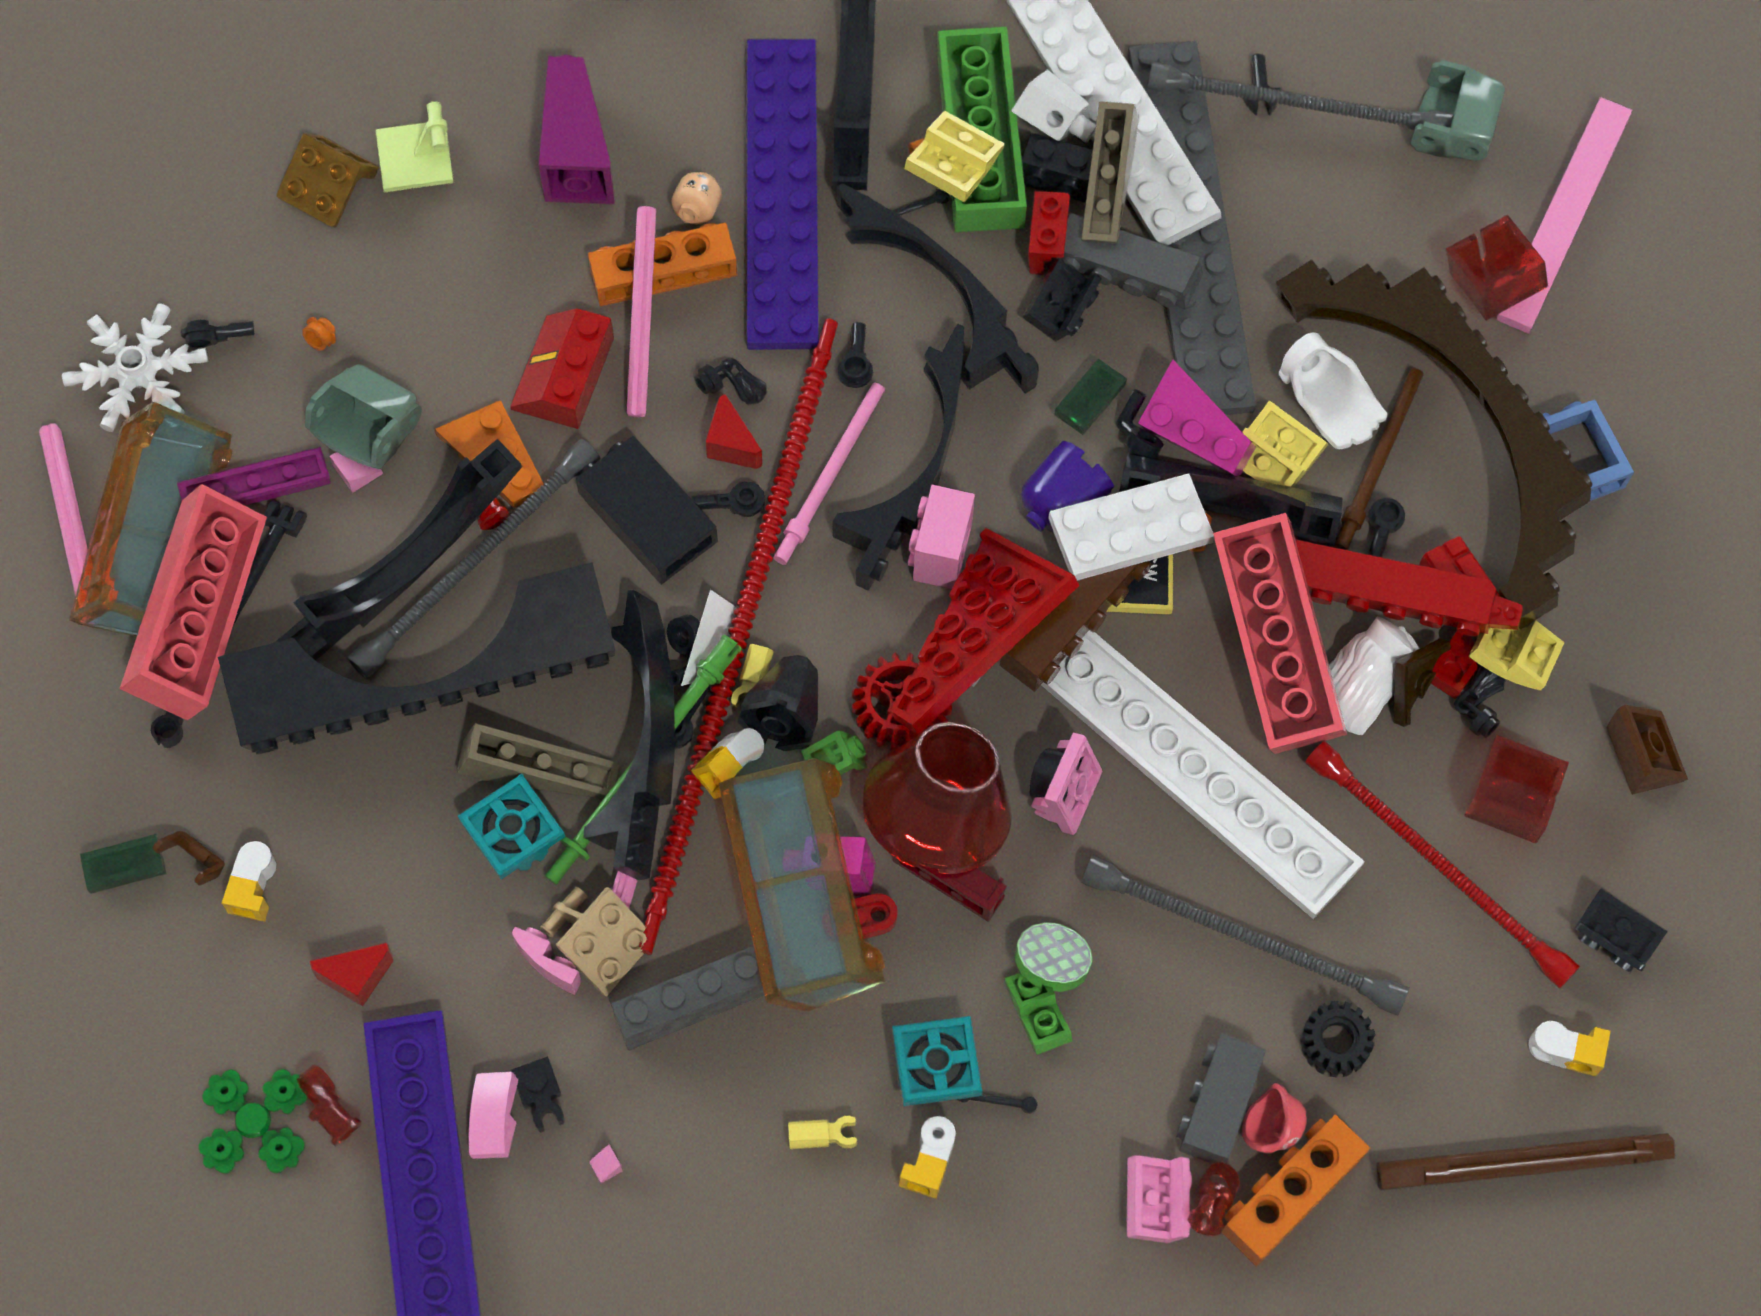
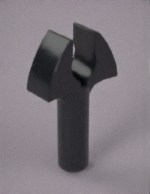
(1260, 80)

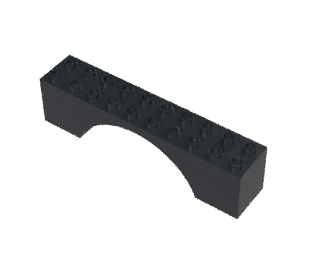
(289, 696)

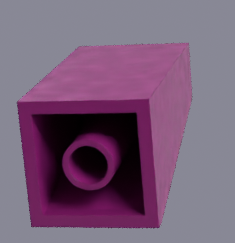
(572, 145)

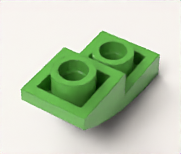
(1038, 1014)

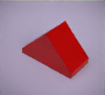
(730, 438)
(354, 972)

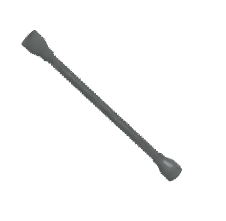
(1166, 78)
(371, 655)
(1382, 992)

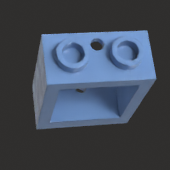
(1619, 470)

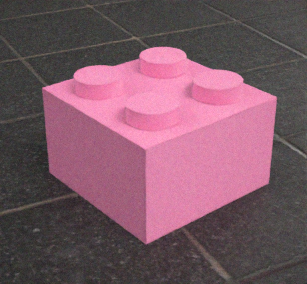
(941, 536)

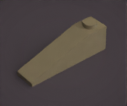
(1110, 171)
(503, 756)

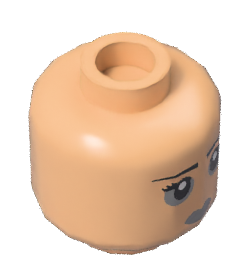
(696, 196)

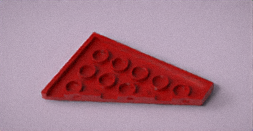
(990, 610)

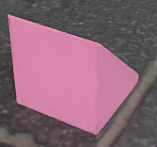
(606, 1164)

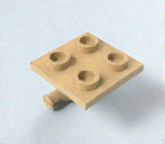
(601, 940)

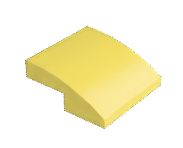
(954, 156)
(1282, 448)
(1519, 655)

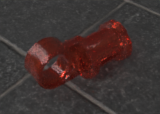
(327, 1110)
(1214, 1199)

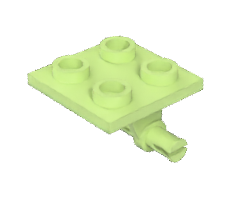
(415, 153)

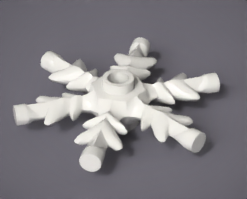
(134, 366)

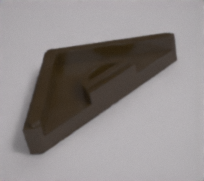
(1414, 677)

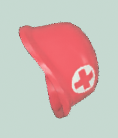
(1274, 1121)

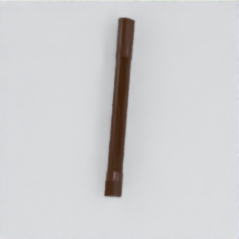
(1524, 1161)

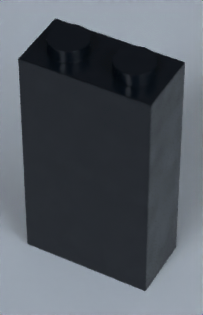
(646, 509)

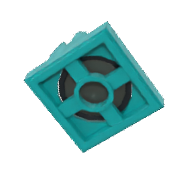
(512, 828)
(937, 1063)

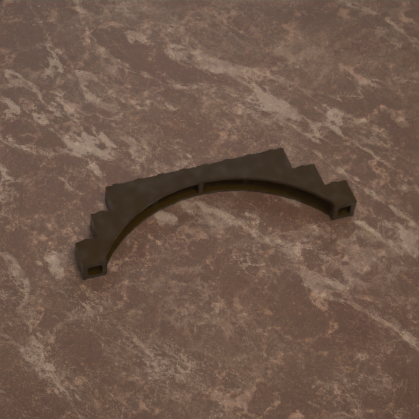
(1426, 319)

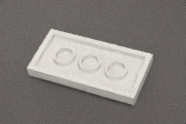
(1131, 527)

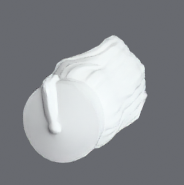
(1332, 392)
(1366, 672)

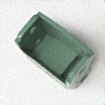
(1475, 109)
(362, 415)

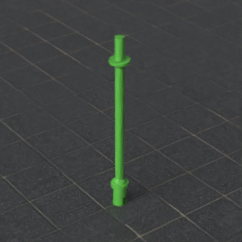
(708, 673)

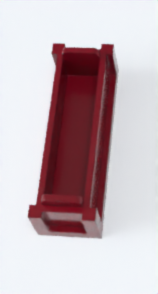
(970, 889)

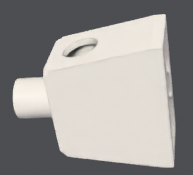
(1054, 108)

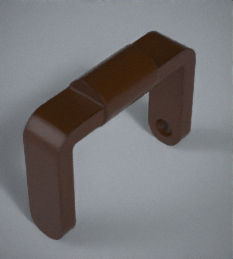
(196, 850)

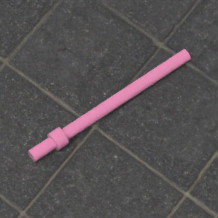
(798, 528)

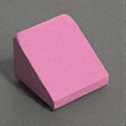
(353, 473)

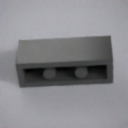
(1220, 1099)

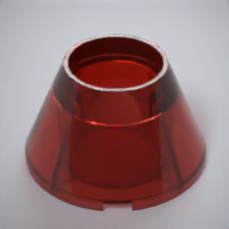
(932, 822)

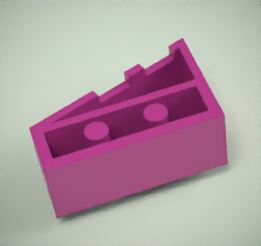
(1193, 422)

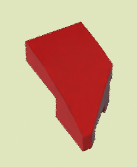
(1455, 666)

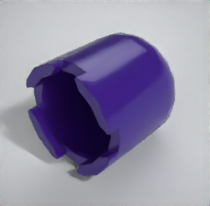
(1062, 482)

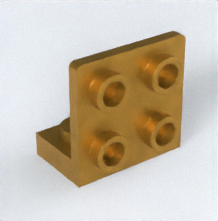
(323, 178)

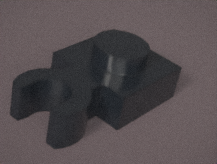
(537, 1088)

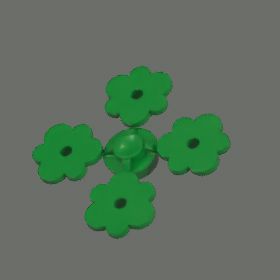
(252, 1122)

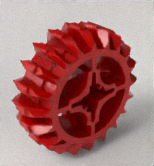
(877, 685)

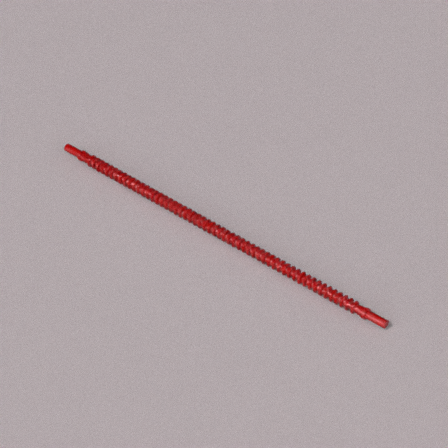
(753, 585)

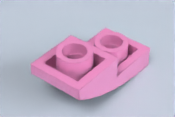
(538, 953)
(490, 1118)

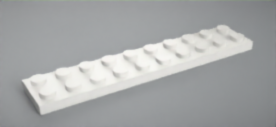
(1085, 57)
(1204, 775)

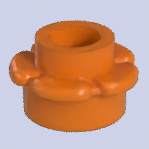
(319, 333)

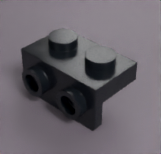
(1061, 301)
(1619, 930)

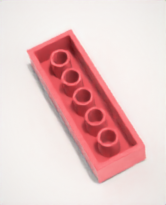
(194, 603)
(1279, 634)

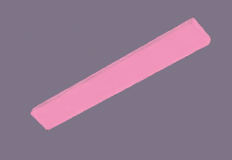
(1571, 203)

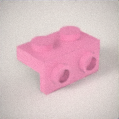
(1158, 1198)

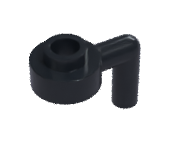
(1138, 440)
(681, 637)

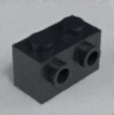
(1057, 167)

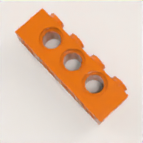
(680, 271)
(1257, 1238)

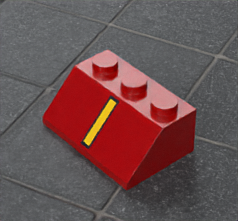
(564, 367)

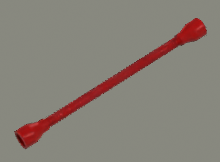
(1554, 963)

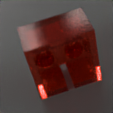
(1506, 273)
(1514, 788)

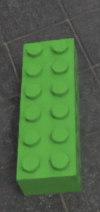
(980, 91)

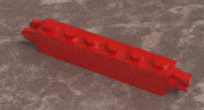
(1405, 590)

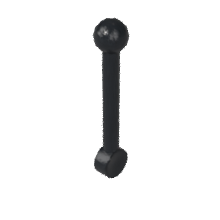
(940, 197)
(1028, 1105)

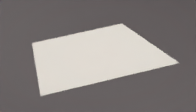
(713, 625)

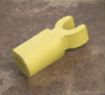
(754, 669)
(820, 1133)

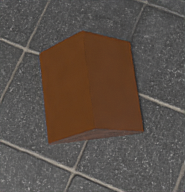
(1645, 749)

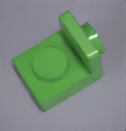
(840, 750)

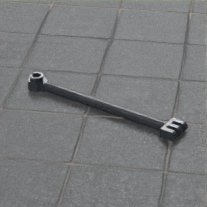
(278, 526)

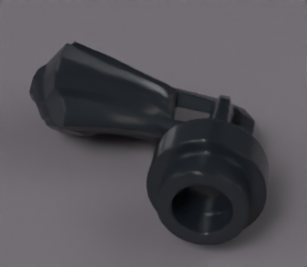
(750, 388)
(1482, 687)

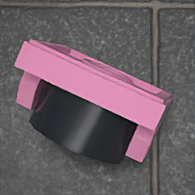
(1065, 782)

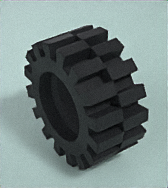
(1341, 1016)

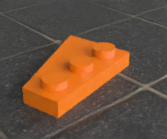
(480, 429)

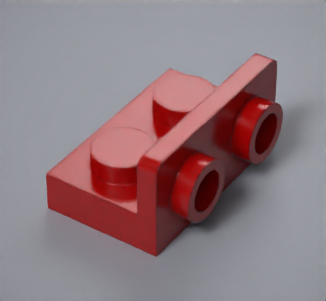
(1048, 229)

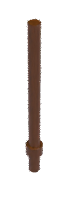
(1354, 515)

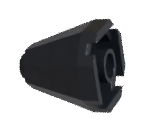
(784, 704)

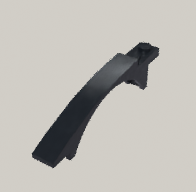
(854, 94)
(993, 342)
(883, 526)
(338, 610)
(632, 814)

